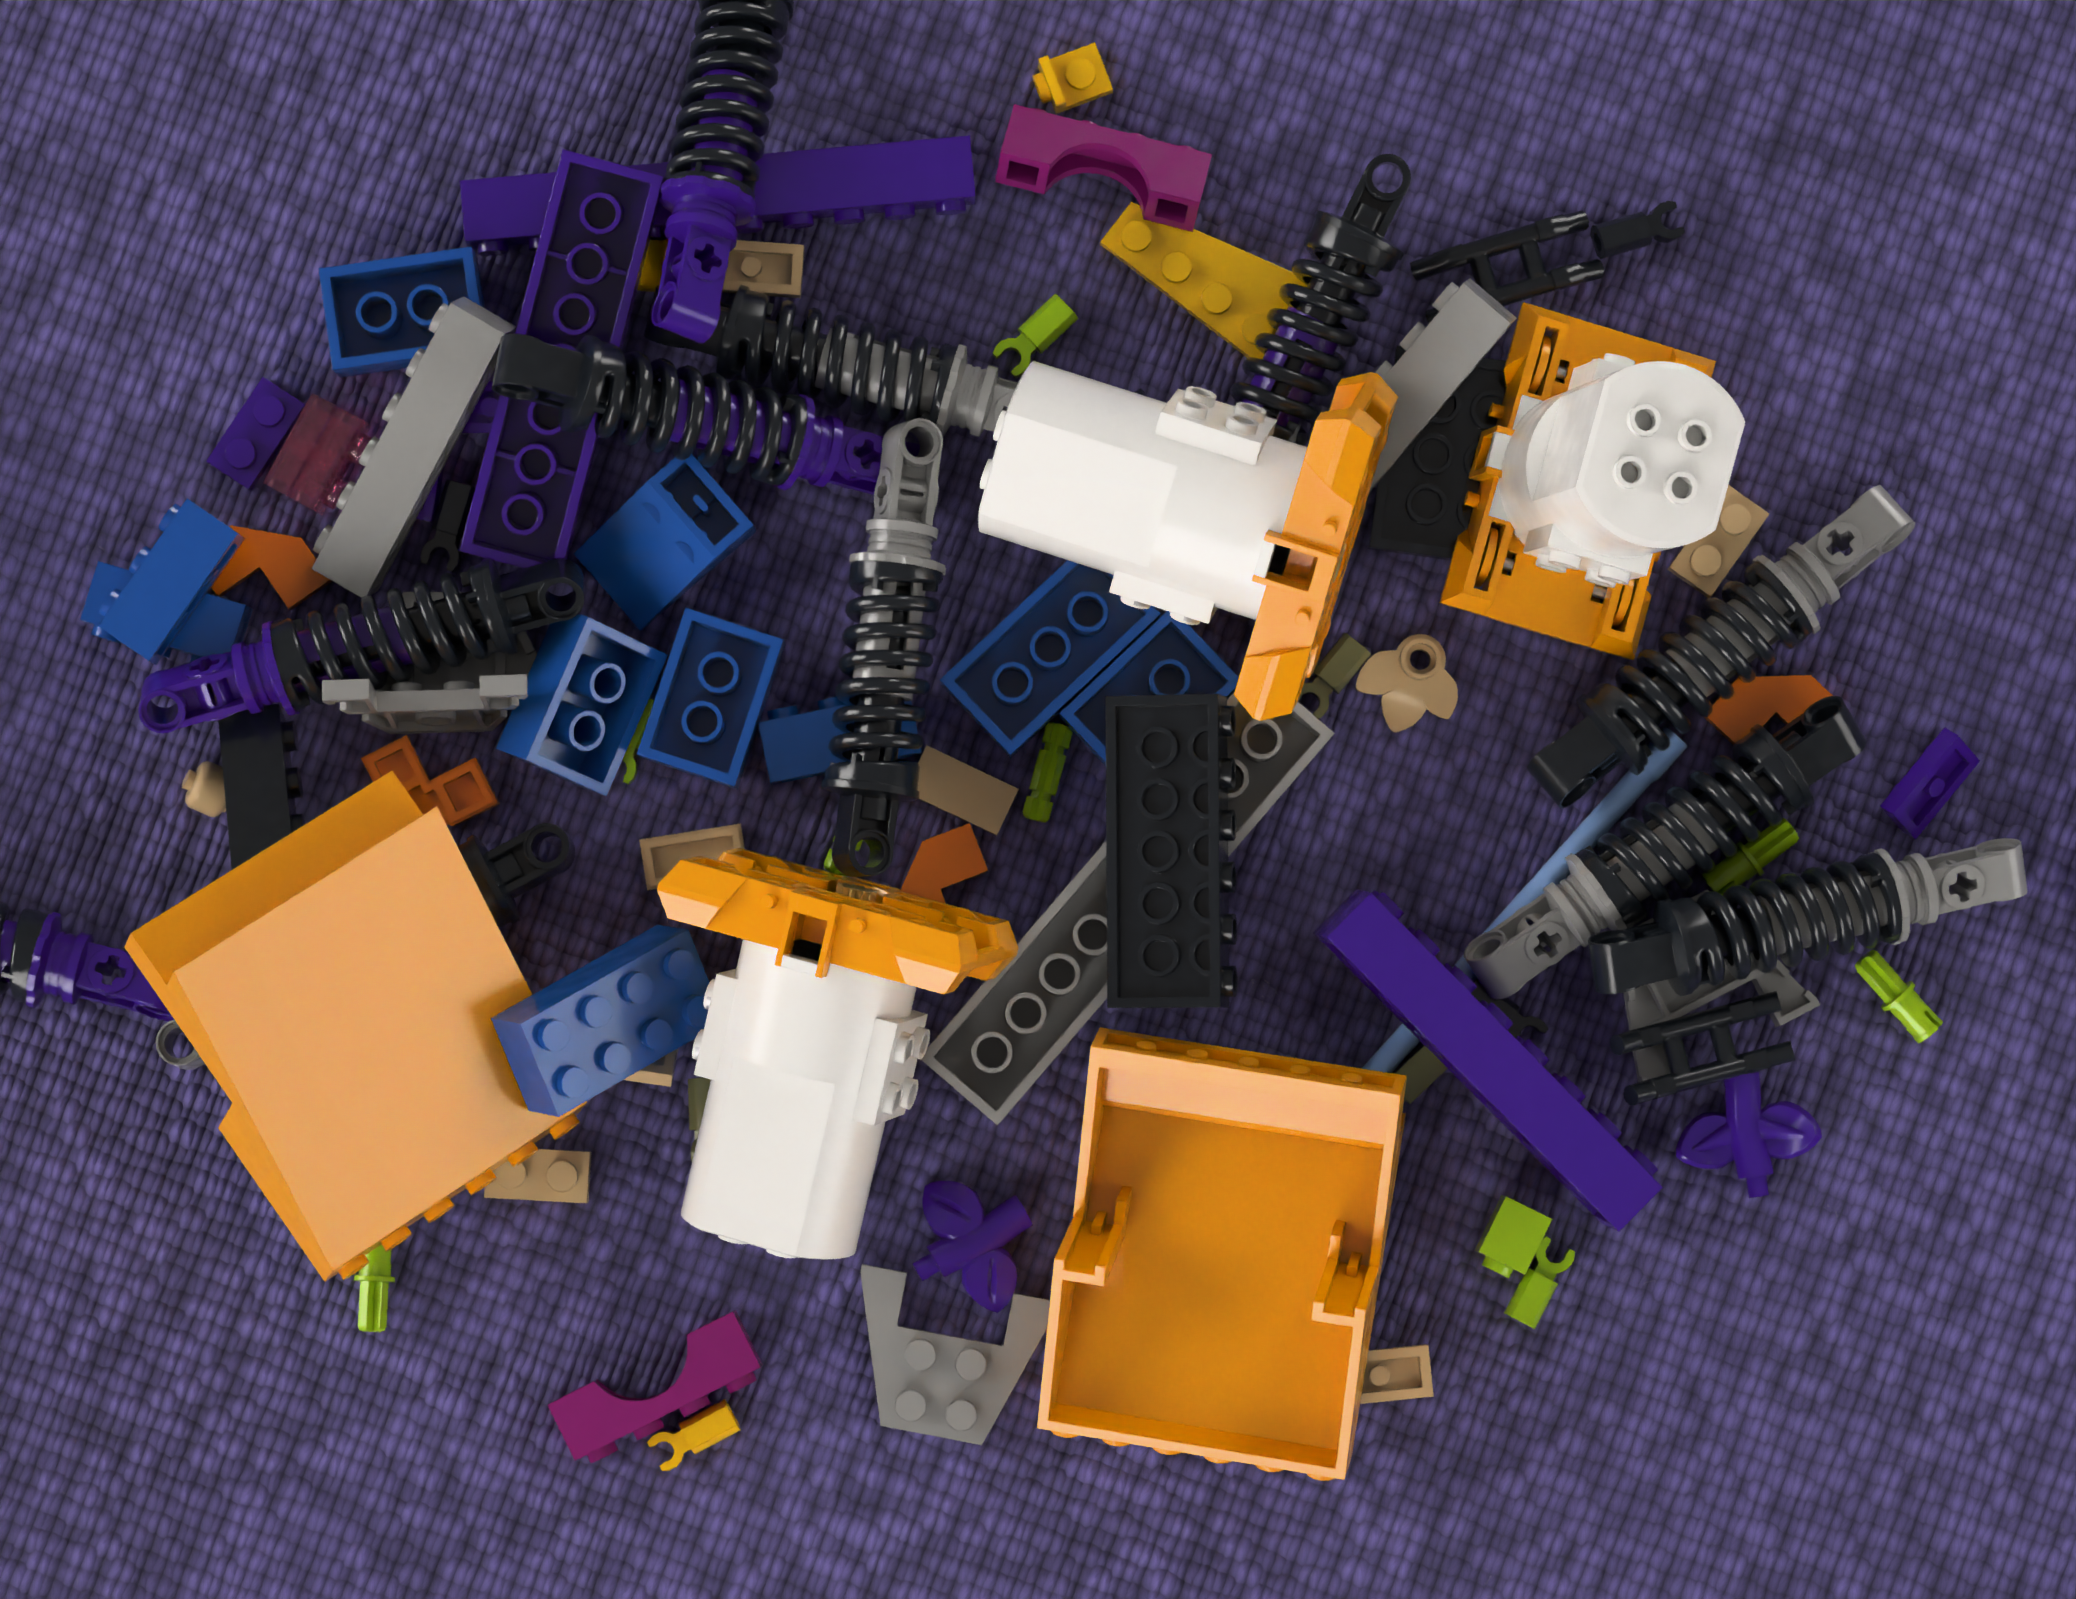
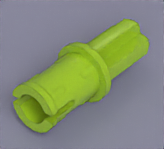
(1752, 857)
(1898, 996)
(373, 1291)

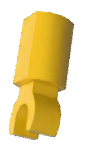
(698, 1432)

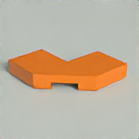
(281, 557)
(1761, 699)
(456, 793)
(944, 862)

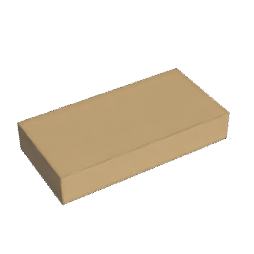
(964, 790)
(664, 852)

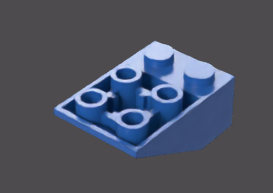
(664, 540)

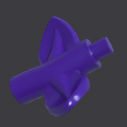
(1748, 1134)
(972, 1241)

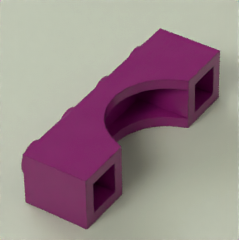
(1049, 147)
(597, 1416)

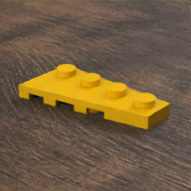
(1203, 275)

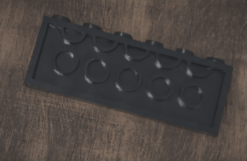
(1169, 851)

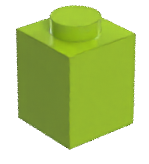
(1512, 1237)

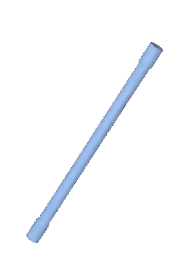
(1554, 870)

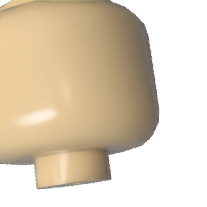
(205, 789)

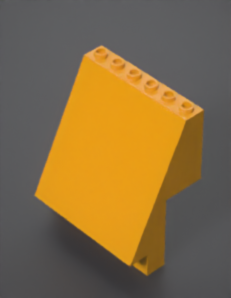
(352, 1023)
(1222, 1253)

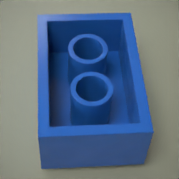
(384, 307)
(1160, 662)
(711, 698)
(582, 702)

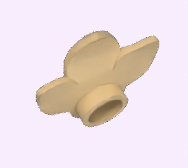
(1407, 690)

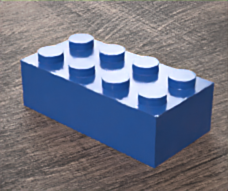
(1045, 654)
(605, 1020)

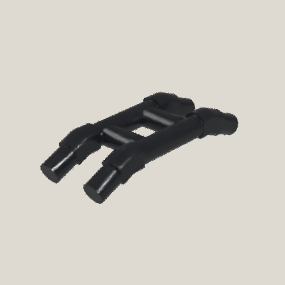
(1526, 241)
(1717, 1023)

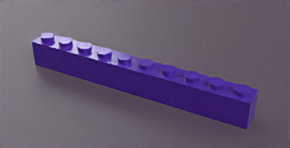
(790, 190)

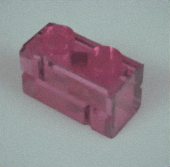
(318, 455)

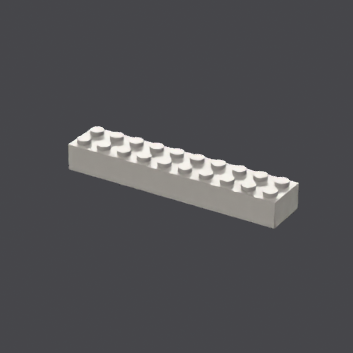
(1060, 971)

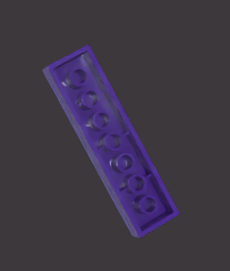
(576, 288)
(1487, 1059)

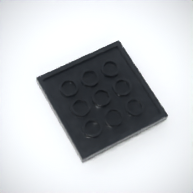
(1423, 493)

